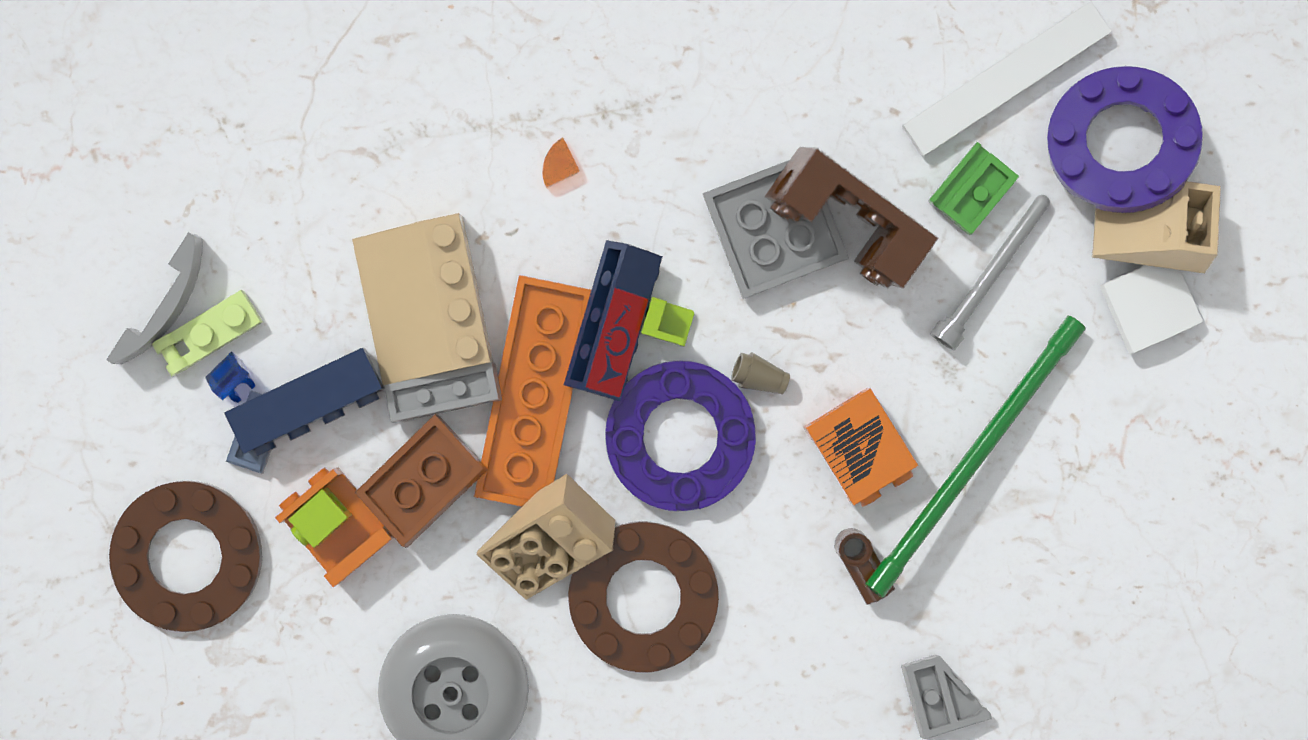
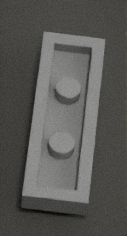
(443, 392)

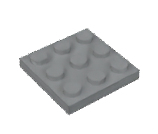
(763, 245)

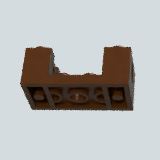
(895, 245)

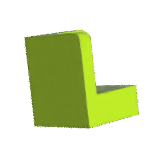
(668, 322)

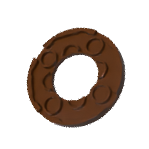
(238, 544)
(646, 650)

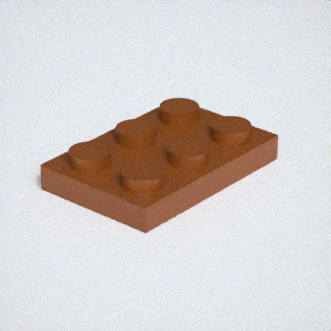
(421, 481)

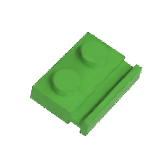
(973, 188)

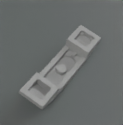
(185, 260)

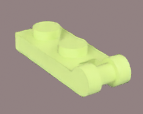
(208, 332)

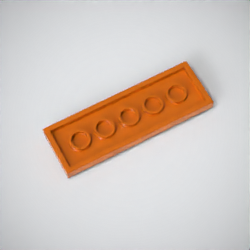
(532, 416)

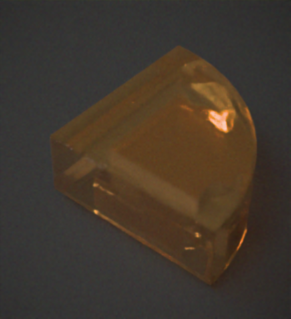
(558, 164)

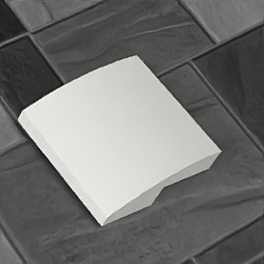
(1150, 305)

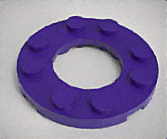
(1133, 189)
(673, 489)

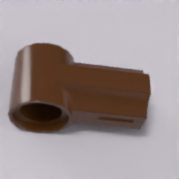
(861, 565)

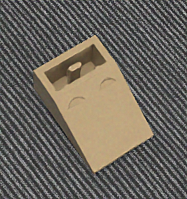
(1170, 235)
(549, 538)

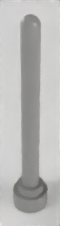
(951, 329)

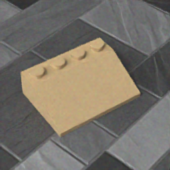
(422, 299)

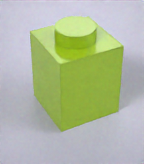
(319, 518)

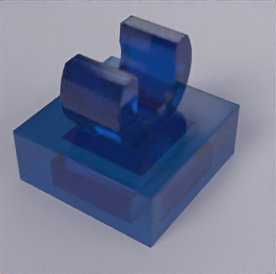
(228, 376)

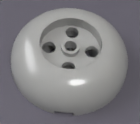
(451, 645)

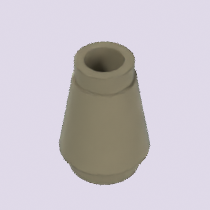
(758, 374)

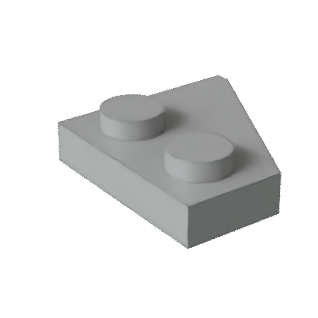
(940, 698)

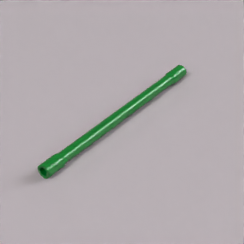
(894, 564)

